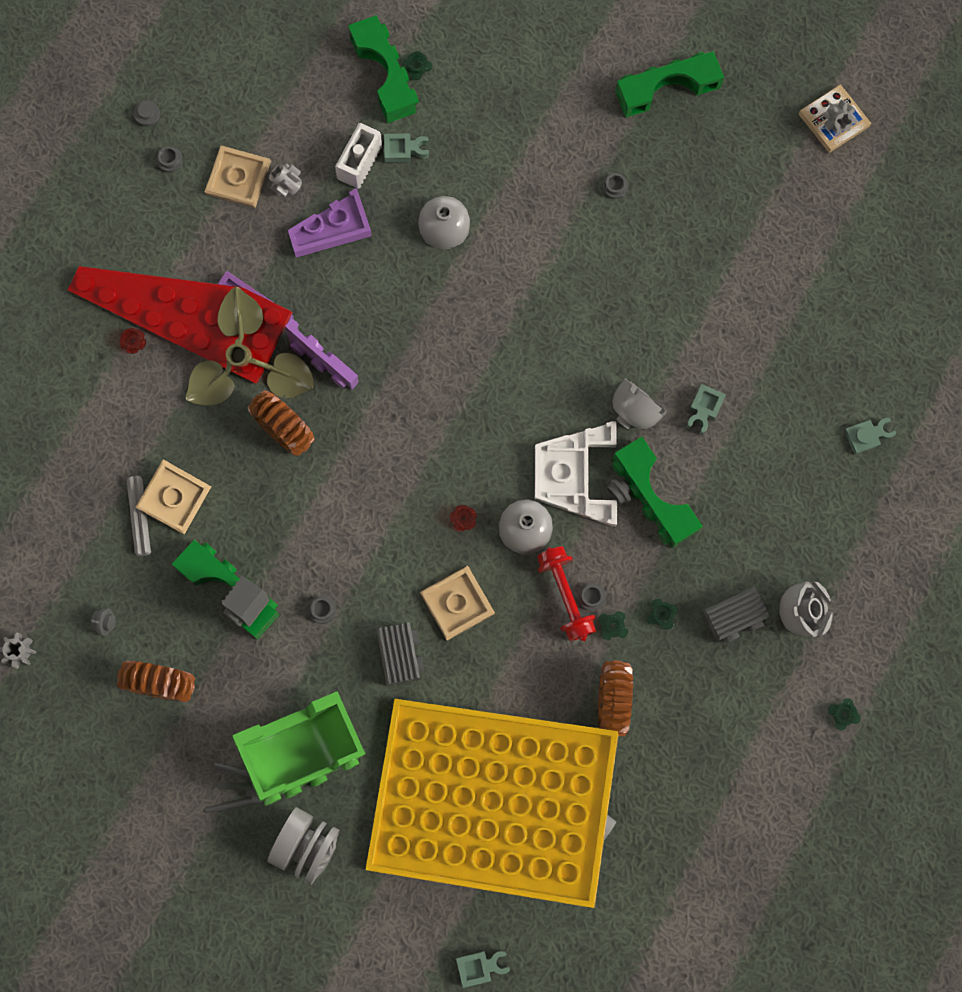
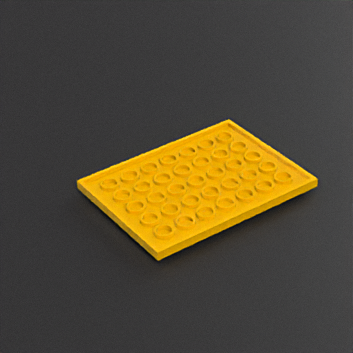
(493, 802)

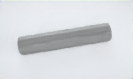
(138, 518)

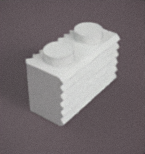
(358, 155)

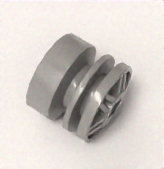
(303, 846)

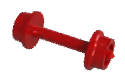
(553, 560)

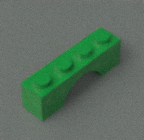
(372, 43)
(698, 73)
(674, 521)
(200, 566)

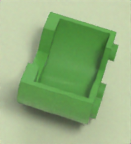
(299, 749)

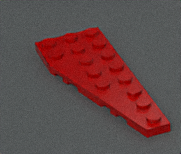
(182, 313)

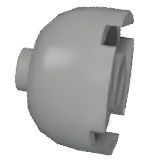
(444, 222)
(636, 407)
(525, 538)
(805, 609)

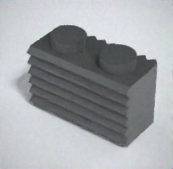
(244, 602)
(735, 615)
(399, 654)

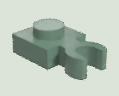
(400, 147)
(705, 405)
(866, 436)
(475, 967)

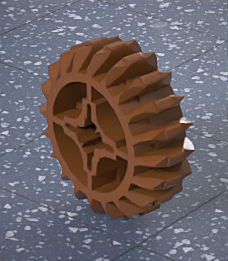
(281, 422)
(155, 681)
(615, 696)

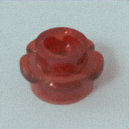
(128, 335)
(470, 515)

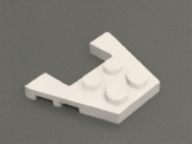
(563, 473)

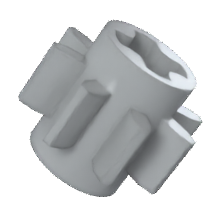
(839, 117)
(285, 180)
(24, 650)

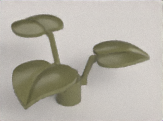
(237, 316)

